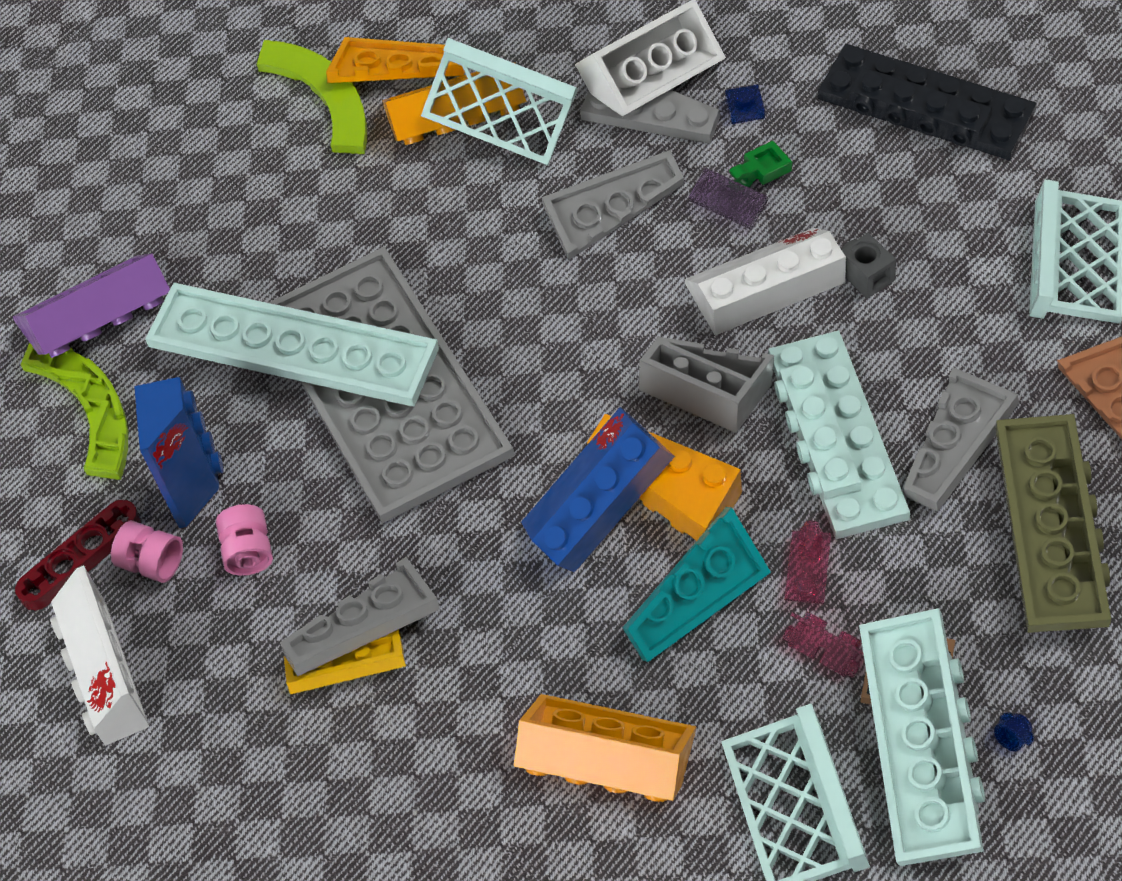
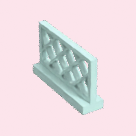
(501, 71)
(1047, 255)
(828, 788)

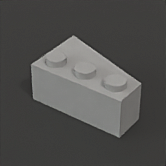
(704, 381)

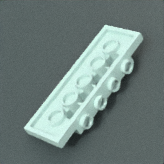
(837, 435)
(922, 738)

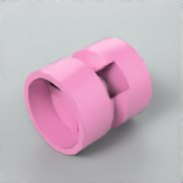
(244, 540)
(146, 551)

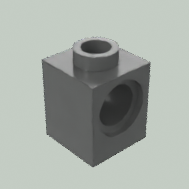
(868, 265)

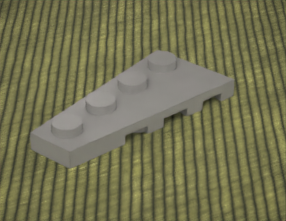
(665, 115)
(606, 202)
(957, 436)
(357, 621)

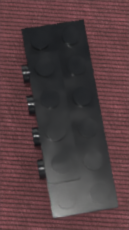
(927, 101)

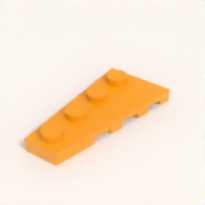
(387, 60)

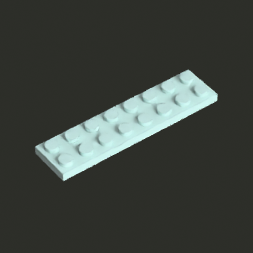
(293, 344)

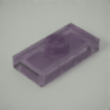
(728, 198)

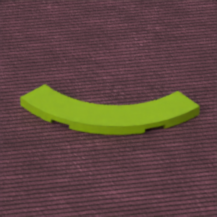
(342, 98)
(100, 401)

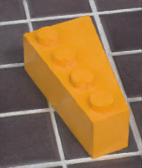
(690, 488)

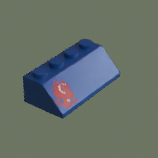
(177, 447)
(596, 491)

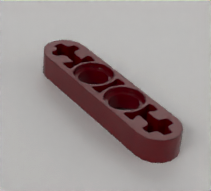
(74, 550)

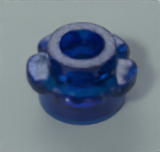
(1014, 731)

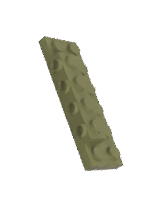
(1053, 524)

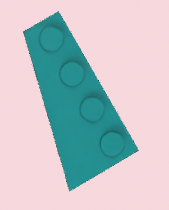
(701, 583)

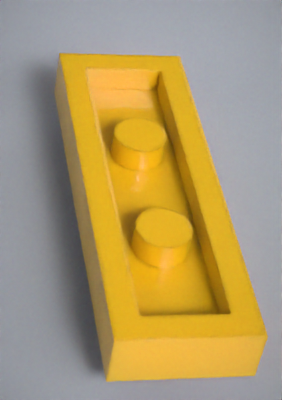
(373, 658)

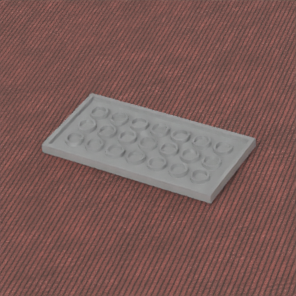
(392, 448)

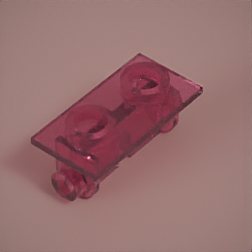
(808, 564)
(839, 651)

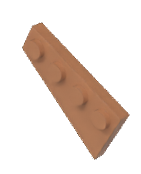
(1099, 379)

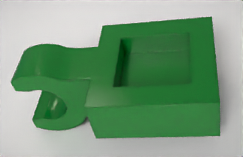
(762, 163)

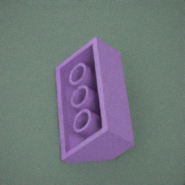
(92, 304)

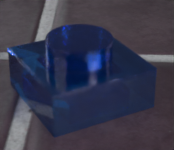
(744, 104)

